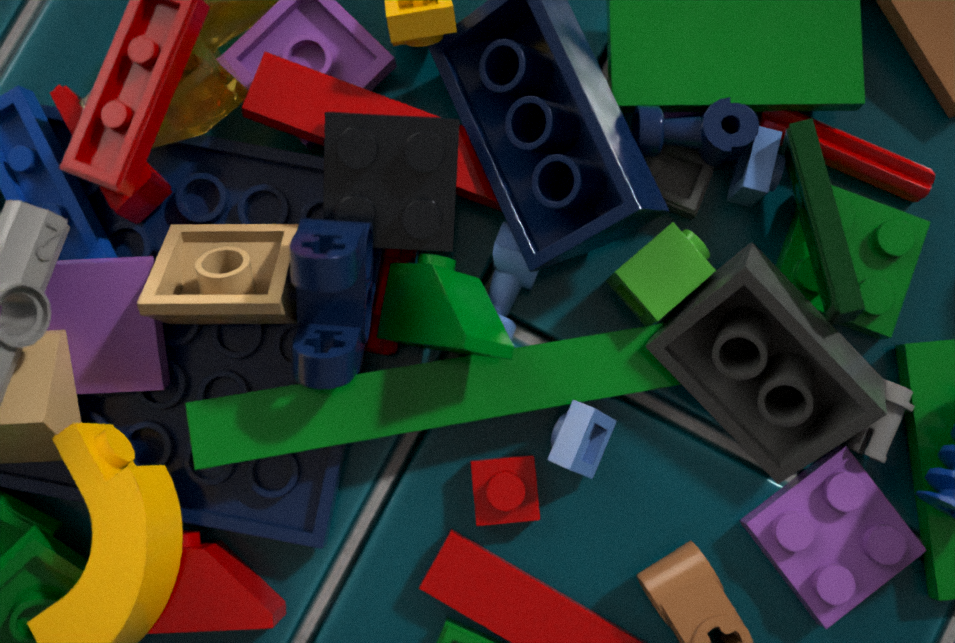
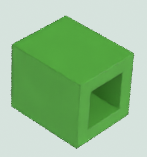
(662, 273)

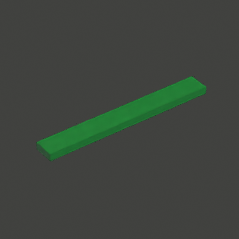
(423, 397)

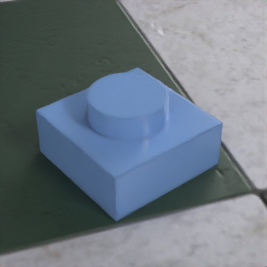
(757, 169)
(580, 439)

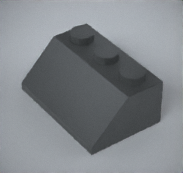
(769, 365)

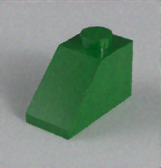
(441, 310)

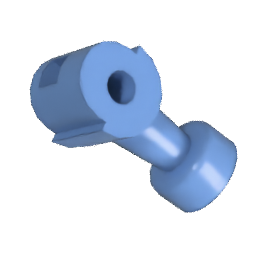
(508, 276)

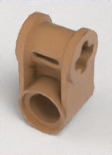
(692, 597)

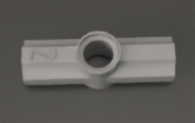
(28, 254)

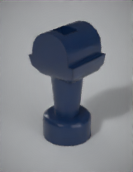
(718, 134)

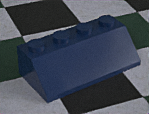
(546, 129)

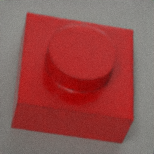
(505, 490)

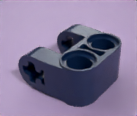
(333, 299)

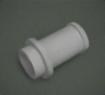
(877, 437)

